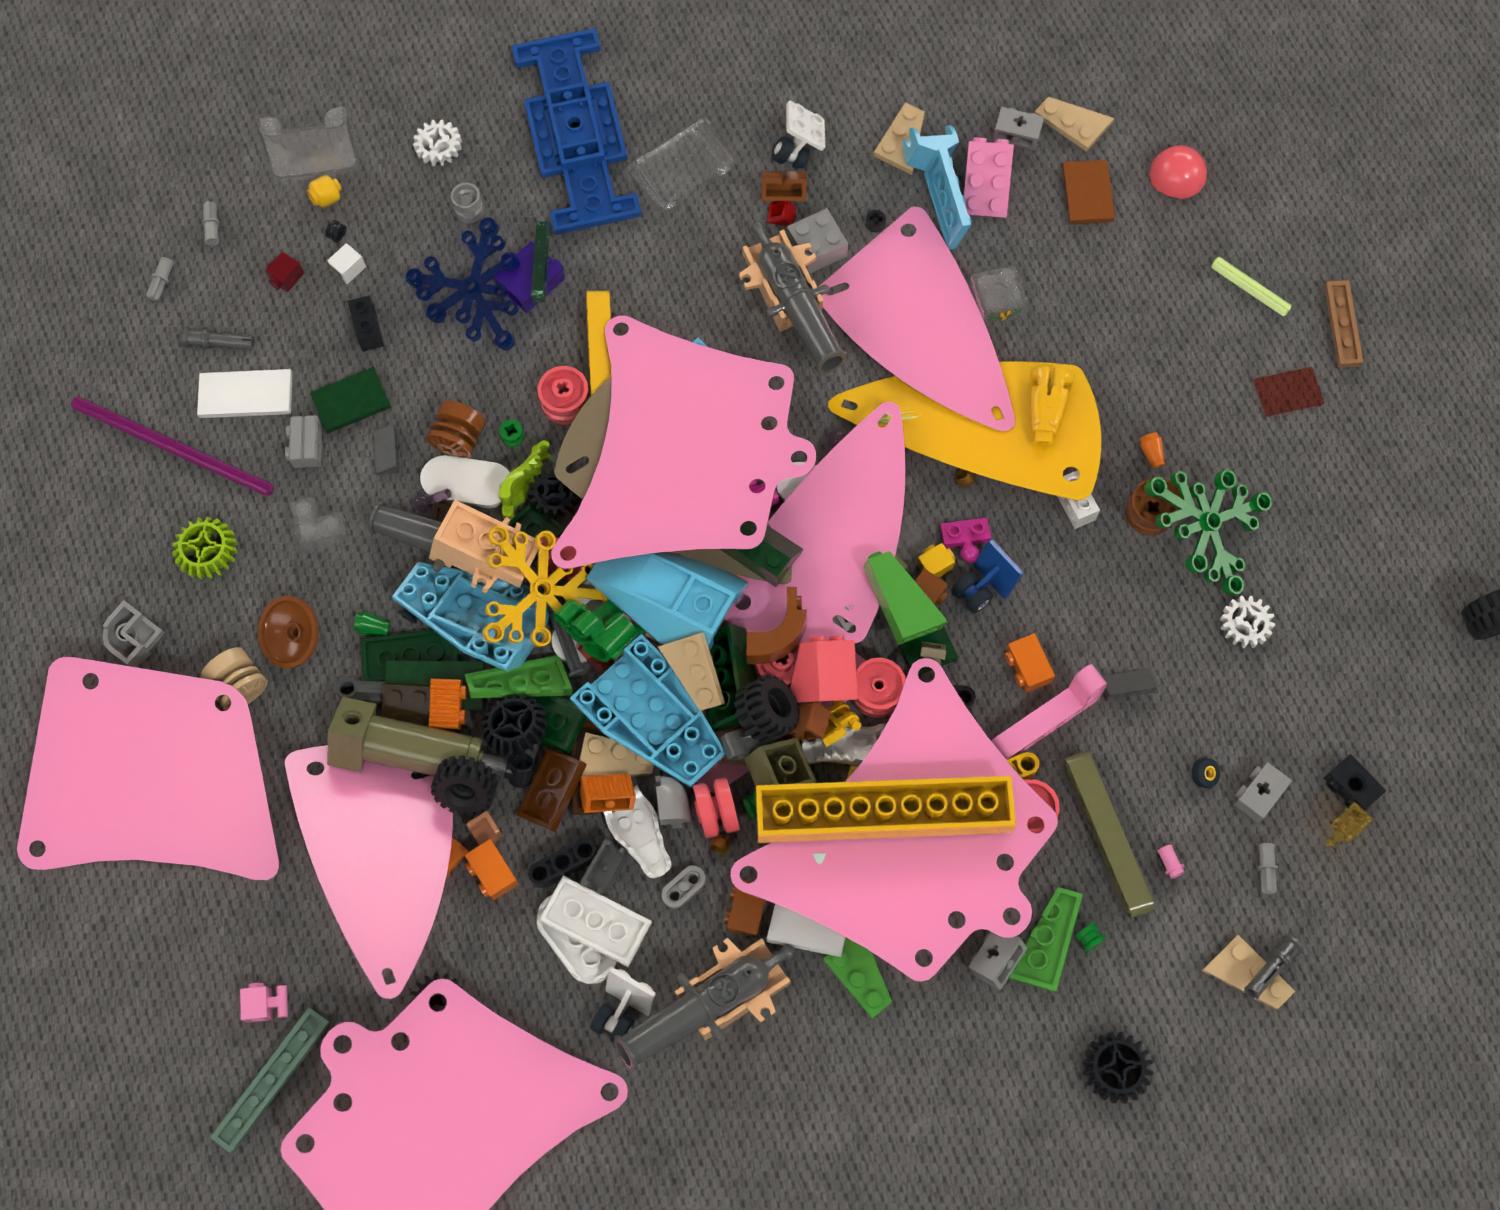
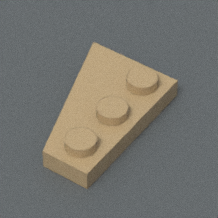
(1074, 122)
(891, 146)
(695, 669)
(609, 757)
(1239, 965)

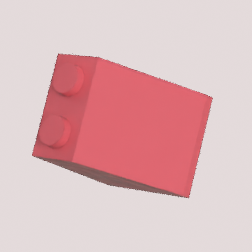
(825, 670)

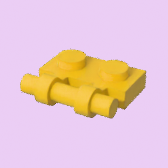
(837, 726)

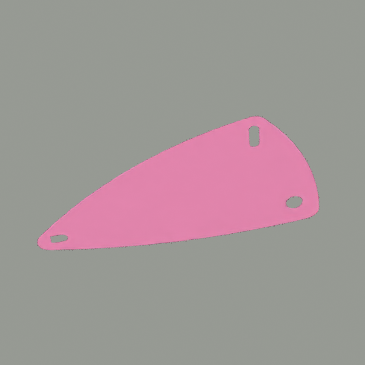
(921, 320)
(839, 519)
(378, 856)

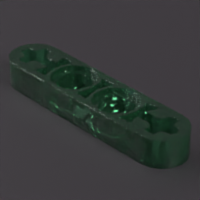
(540, 261)

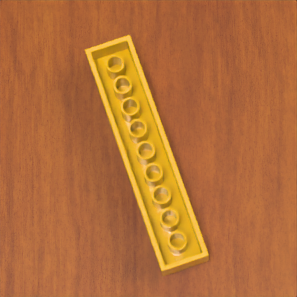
(885, 809)

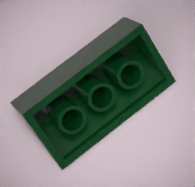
(768, 559)
(733, 673)

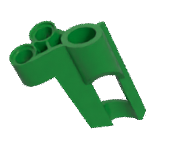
(601, 632)

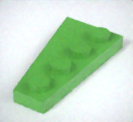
(533, 678)
(1049, 943)

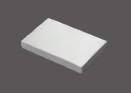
(803, 933)

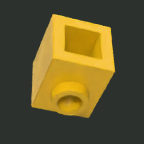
(936, 560)

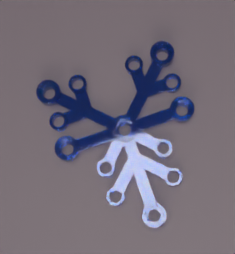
(484, 307)

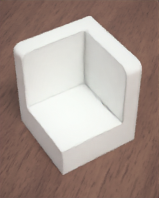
(347, 263)

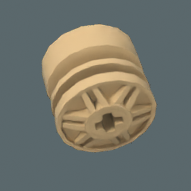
(237, 670)

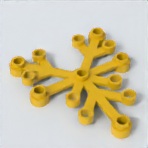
(516, 559)

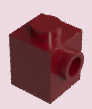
(284, 272)

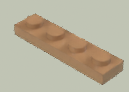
(1343, 324)

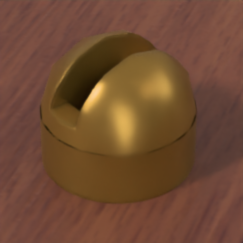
(965, 478)
(720, 845)

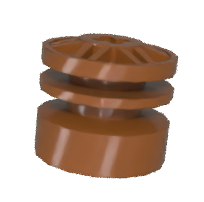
(456, 429)
(1138, 515)

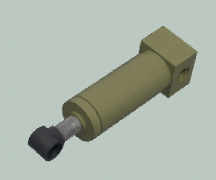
(363, 737)

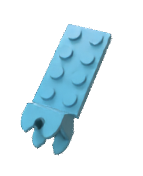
(934, 157)

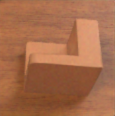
(484, 828)

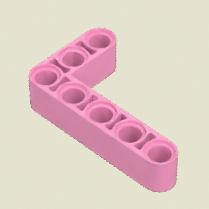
(1081, 694)

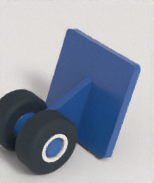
(996, 570)

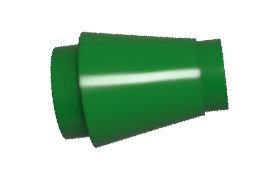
(370, 624)

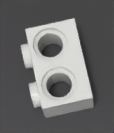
(1079, 511)

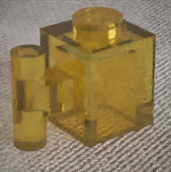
(1348, 825)

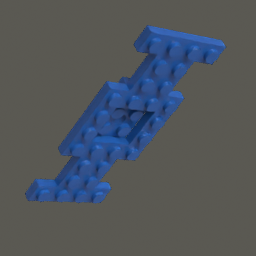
(581, 150)

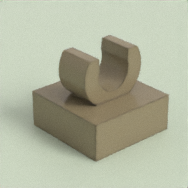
(933, 651)

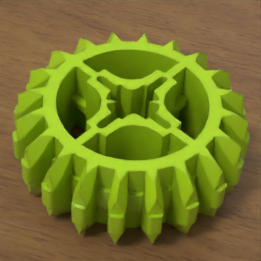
(195, 539)

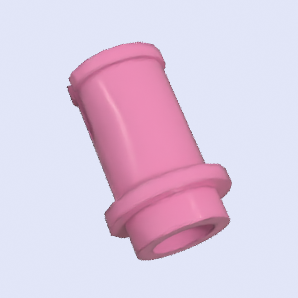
(1171, 861)

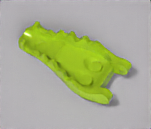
(516, 485)

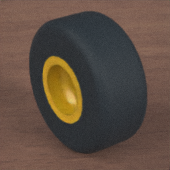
(1199, 773)

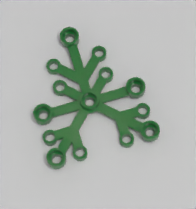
(1209, 522)

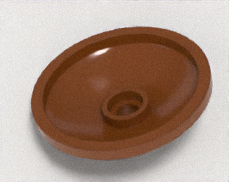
(288, 632)

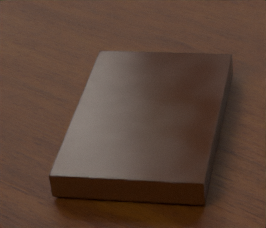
(551, 789)

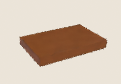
(1088, 192)

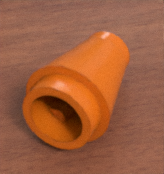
(1153, 449)

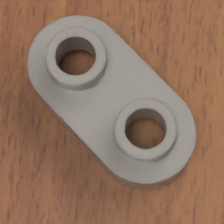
(683, 887)

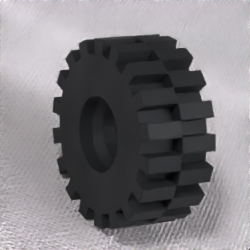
(464, 785)

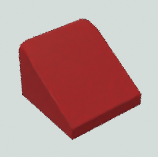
(781, 213)

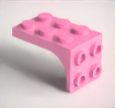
(988, 177)

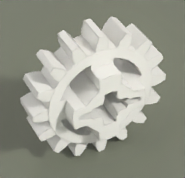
(438, 143)
(1243, 631)

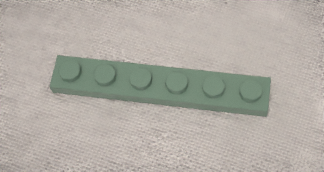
(270, 1080)

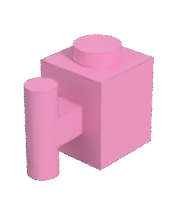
(258, 1003)

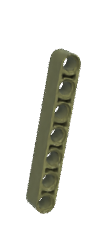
(1108, 834)

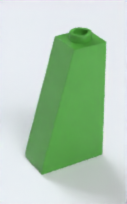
(901, 599)

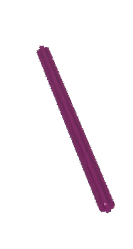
(172, 446)

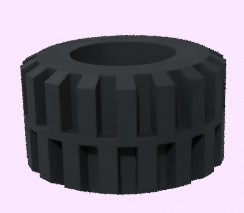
(1483, 616)
(767, 709)

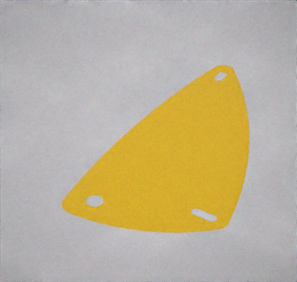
(989, 452)

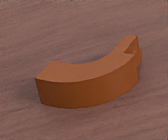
(777, 643)

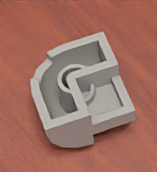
(130, 635)
(672, 802)

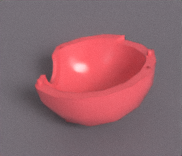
(1178, 172)

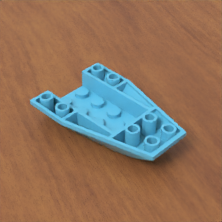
(668, 593)
(458, 612)
(651, 713)

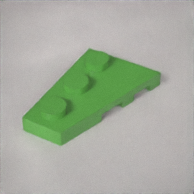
(861, 977)

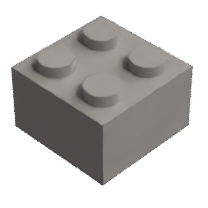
(824, 237)

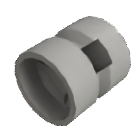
(467, 202)

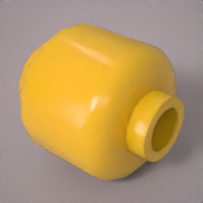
(324, 191)

